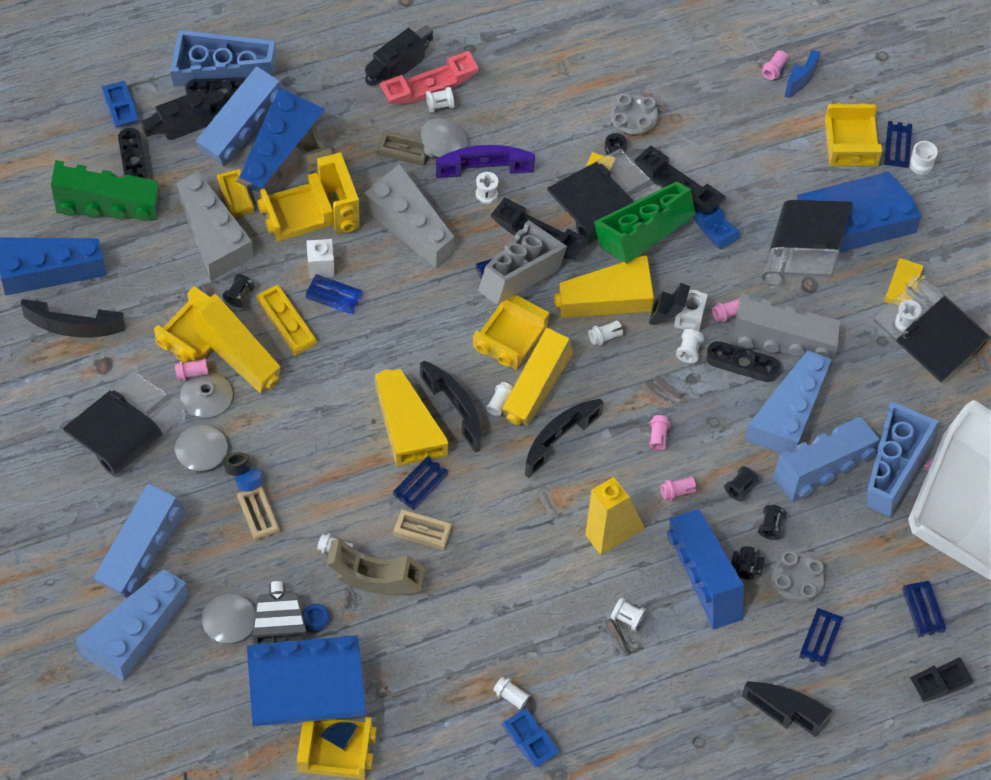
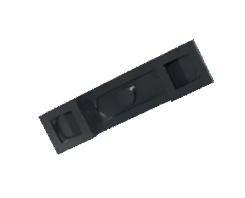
(658, 169)
(513, 218)
(70, 325)
(439, 380)
(581, 414)

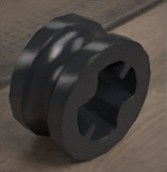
(612, 139)

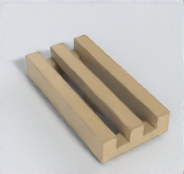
(401, 530)
(264, 532)

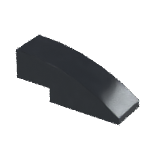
(787, 706)

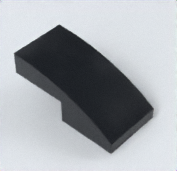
(669, 305)
(942, 680)

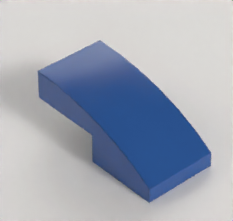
(802, 75)
(120, 104)
(717, 227)
(529, 738)

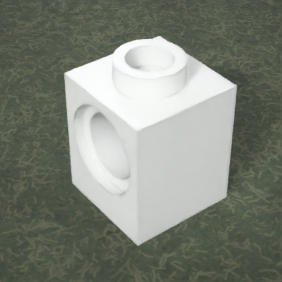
(320, 258)
(692, 318)

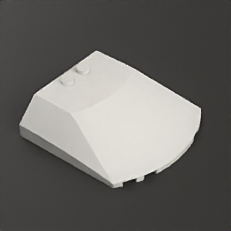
(956, 492)

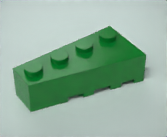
(103, 193)
(645, 222)

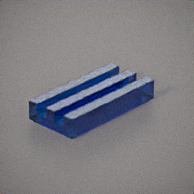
(899, 129)
(331, 297)
(433, 468)
(929, 629)
(814, 656)

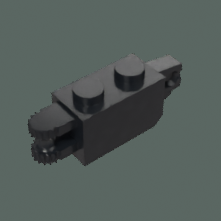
(398, 55)
(184, 114)

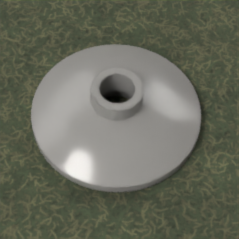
(206, 404)

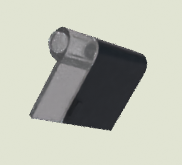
(601, 190)
(806, 240)
(932, 328)
(126, 422)

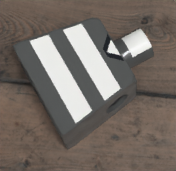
(278, 616)

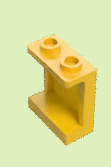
(852, 135)
(335, 177)
(296, 210)
(511, 331)
(180, 333)
(324, 758)

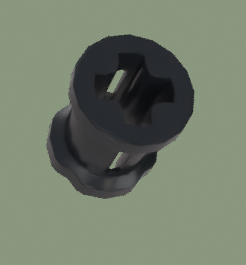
(238, 290)
(741, 483)
(772, 522)

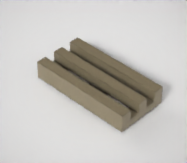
(402, 151)

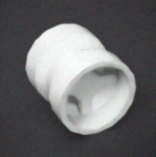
(923, 157)

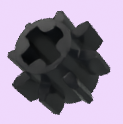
(747, 562)

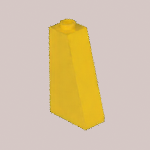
(607, 291)
(235, 344)
(538, 377)
(407, 421)
(611, 516)

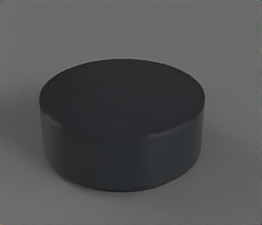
(237, 463)

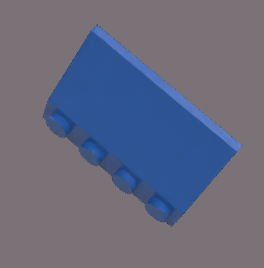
(879, 209)
(305, 680)

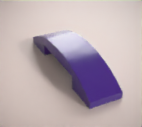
(485, 156)

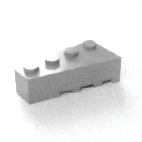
(409, 216)
(214, 229)
(522, 263)
(783, 330)

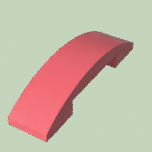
(458, 70)

